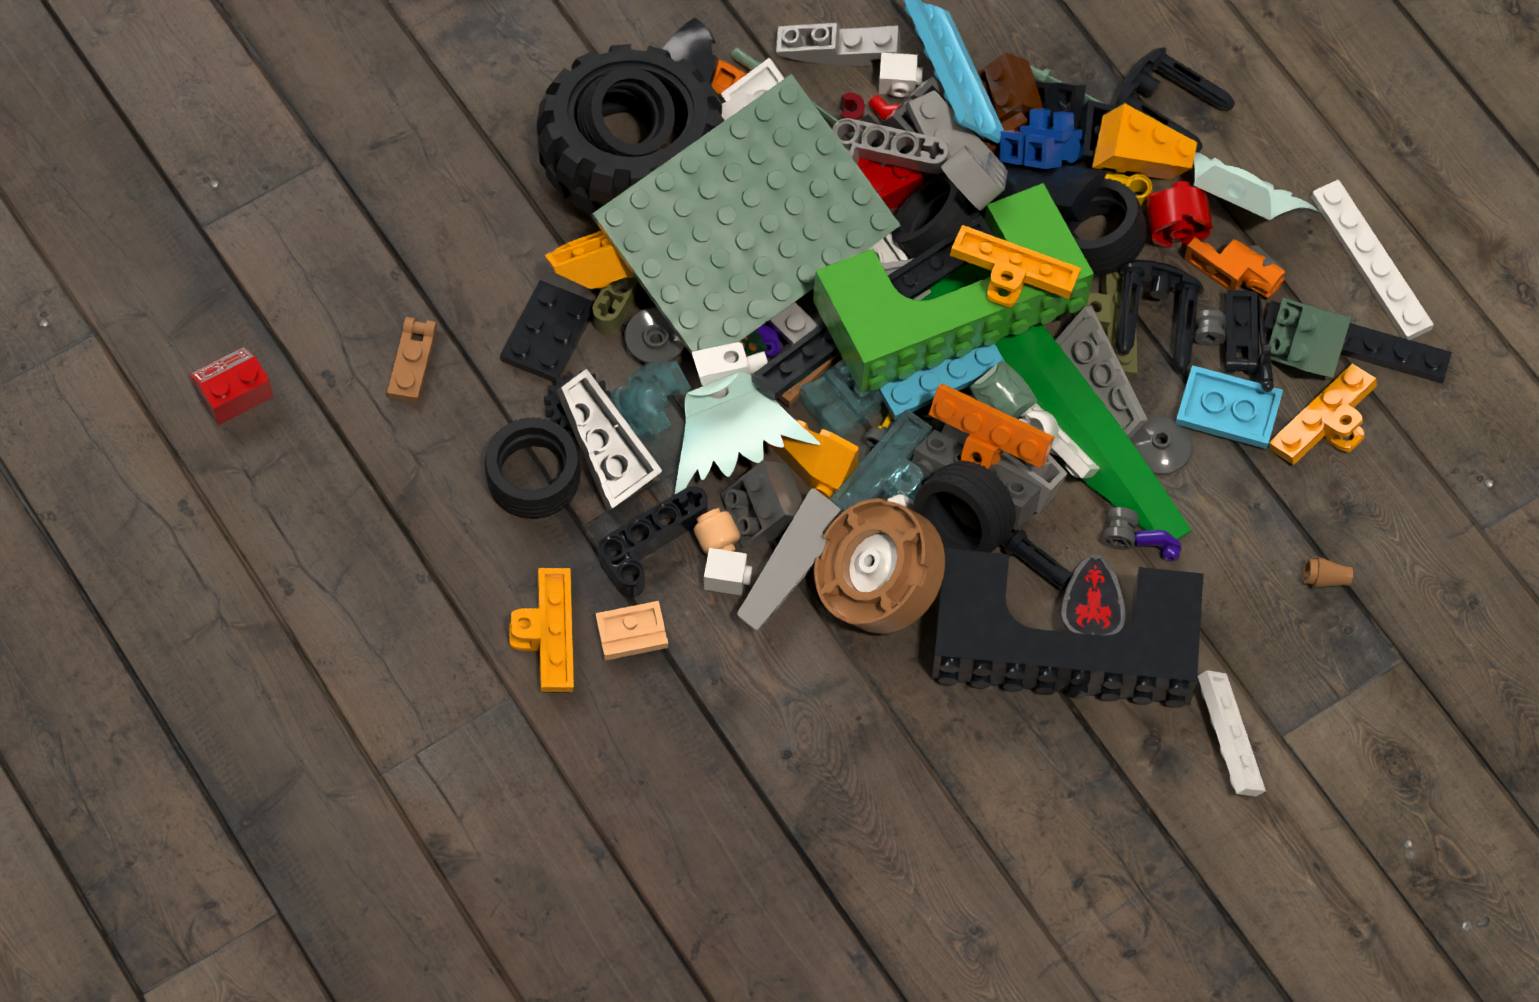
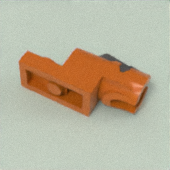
(1237, 265)

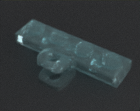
(887, 465)

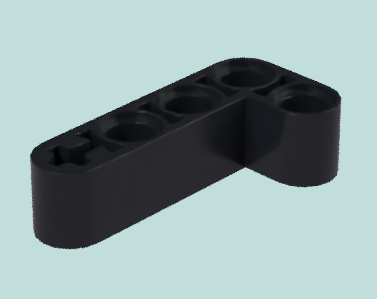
(658, 535)

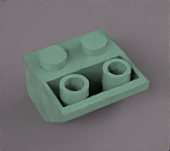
(1308, 337)

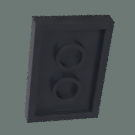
(548, 331)

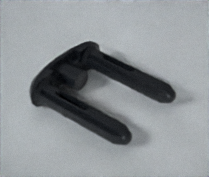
(1141, 79)
(1162, 278)

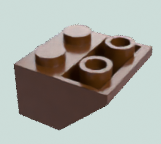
(1010, 86)

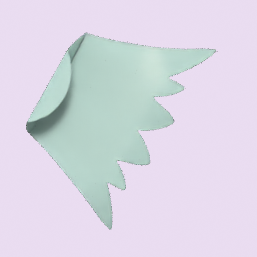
(1243, 188)
(731, 425)

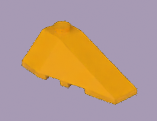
(822, 465)

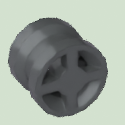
(1210, 327)

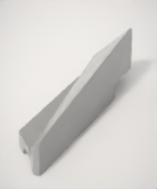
(790, 560)

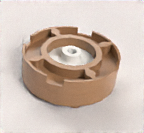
(880, 566)

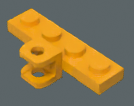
(1013, 266)
(1329, 416)
(548, 630)

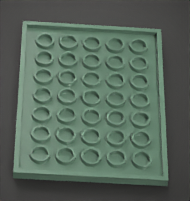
(745, 219)

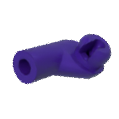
(770, 339)
(1161, 538)

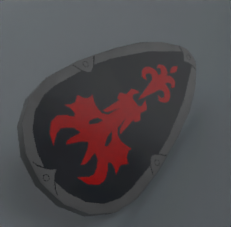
(1093, 599)

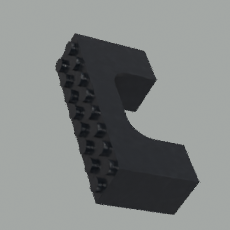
(1143, 663)

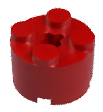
(1179, 215)

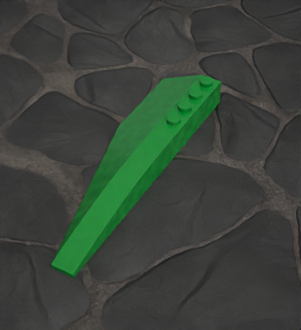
(1082, 415)

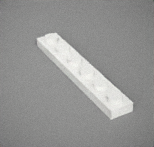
(1372, 260)

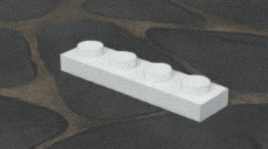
(1231, 733)

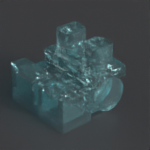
(643, 398)
(838, 401)

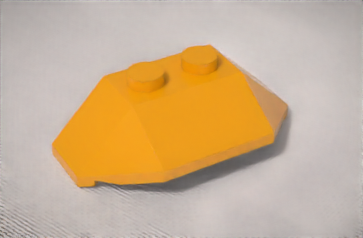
(589, 261)

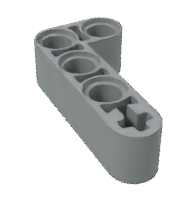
(894, 141)
(976, 178)

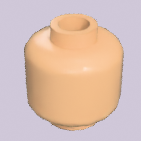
(716, 531)

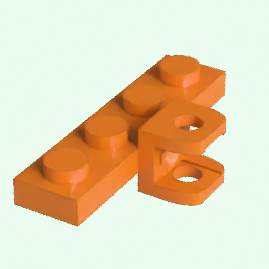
(990, 430)

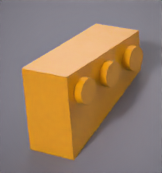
(1142, 145)

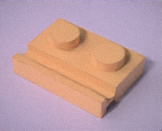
(631, 630)

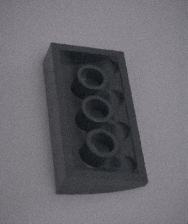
(1068, 186)

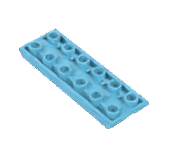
(954, 69)

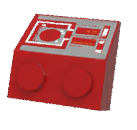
(232, 385)

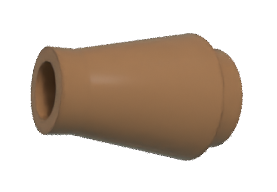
(1326, 573)

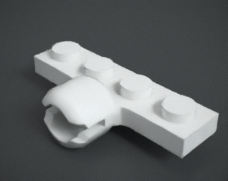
(1076, 460)

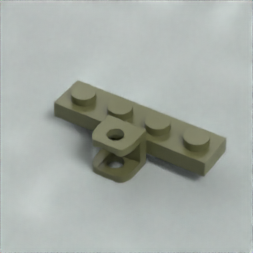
(1107, 310)

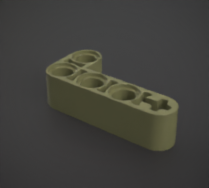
(621, 305)

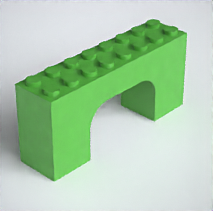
(894, 336)

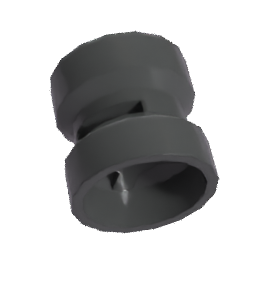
(1120, 529)

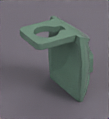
(1004, 390)

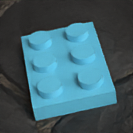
(1228, 407)

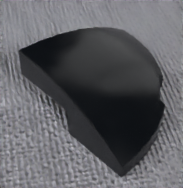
(694, 45)
(1062, 98)

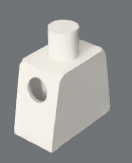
(724, 361)

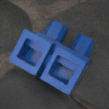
(1041, 143)

